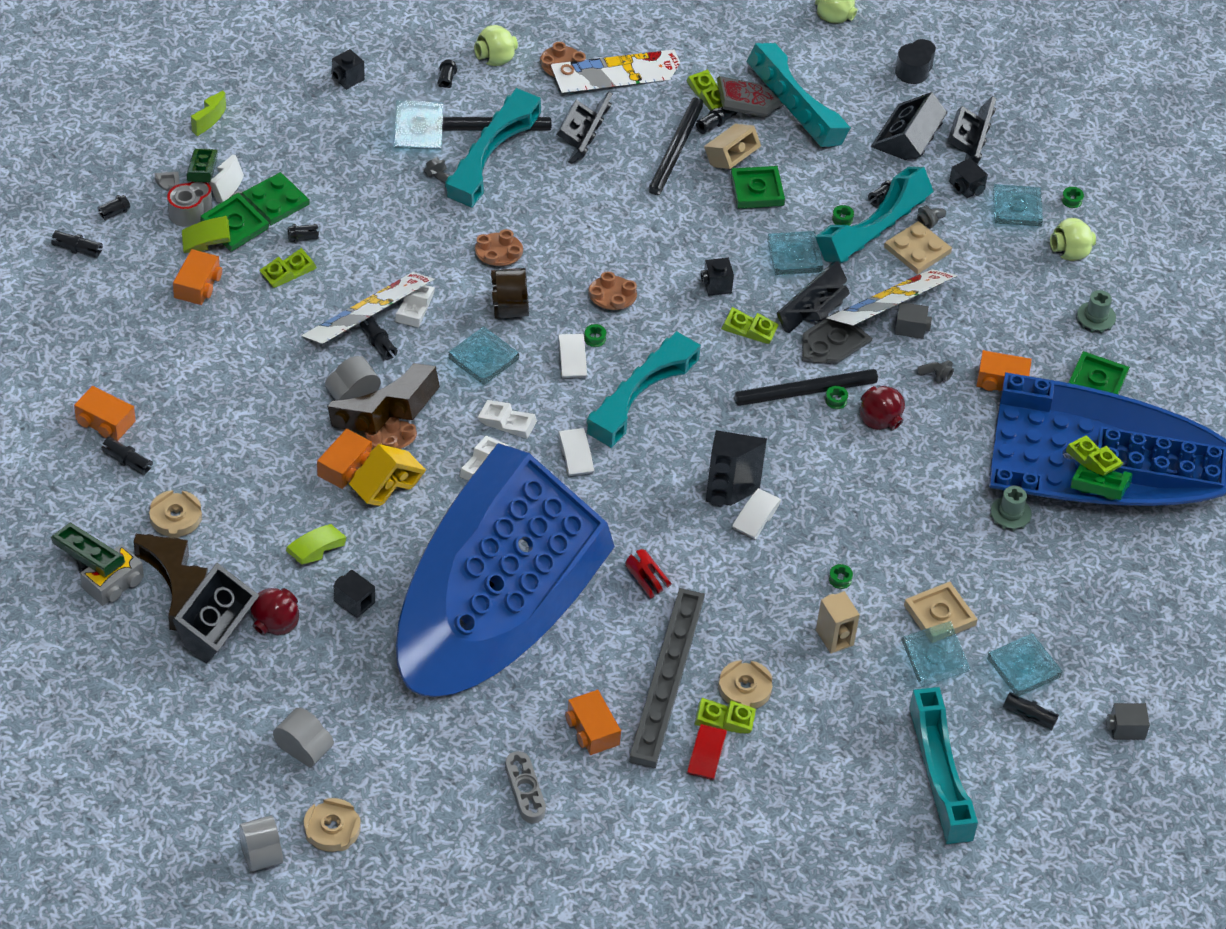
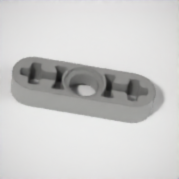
(527, 777)

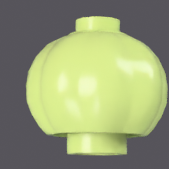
(836, 10)
(496, 44)
(1074, 238)

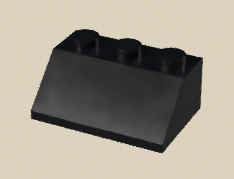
(911, 127)
(734, 467)
(213, 612)

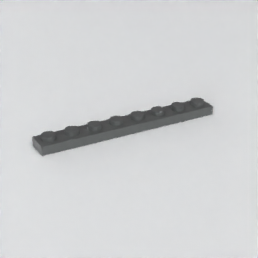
(667, 678)

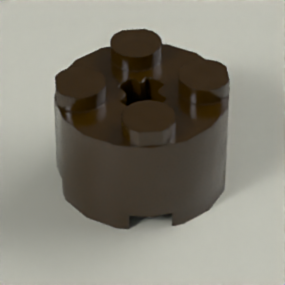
(510, 293)

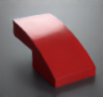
(707, 752)

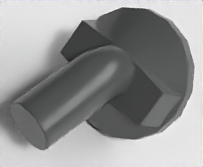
(435, 168)
(929, 217)
(942, 370)

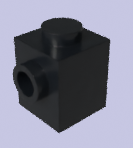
(348, 69)
(968, 178)
(717, 276)
(354, 593)

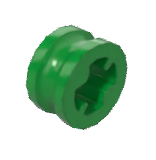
(1072, 191)
(845, 210)
(595, 329)
(840, 392)
(841, 583)

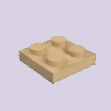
(917, 247)
(940, 606)

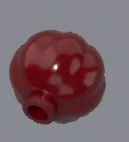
(882, 408)
(275, 611)

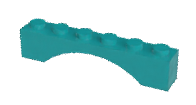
(515, 116)
(820, 122)
(905, 192)
(673, 358)
(951, 800)

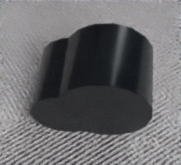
(915, 61)

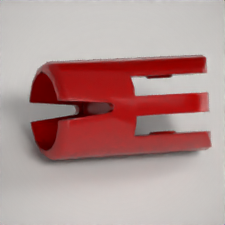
(646, 569)

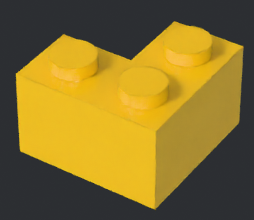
(385, 471)

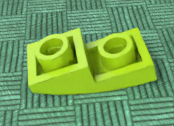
(705, 88)
(212, 112)
(205, 233)
(282, 271)
(754, 328)
(1092, 457)
(312, 545)
(733, 718)

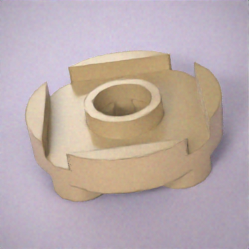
(175, 525)
(754, 673)
(332, 839)

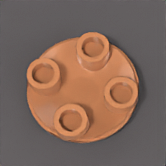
(558, 54)
(498, 248)
(612, 291)
(394, 434)

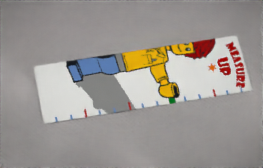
(617, 71)
(891, 297)
(367, 307)

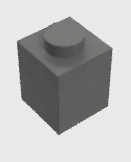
(912, 320)
(1128, 721)

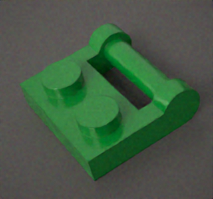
(1110, 485)

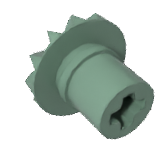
(1097, 312)
(1011, 509)

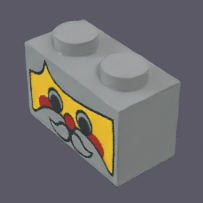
(111, 587)

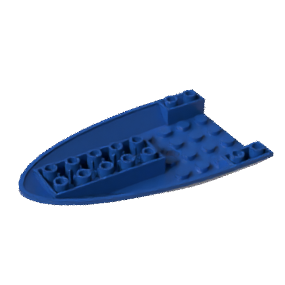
(1166, 453)
(478, 543)

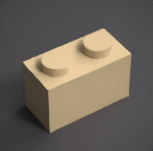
(732, 146)
(837, 622)

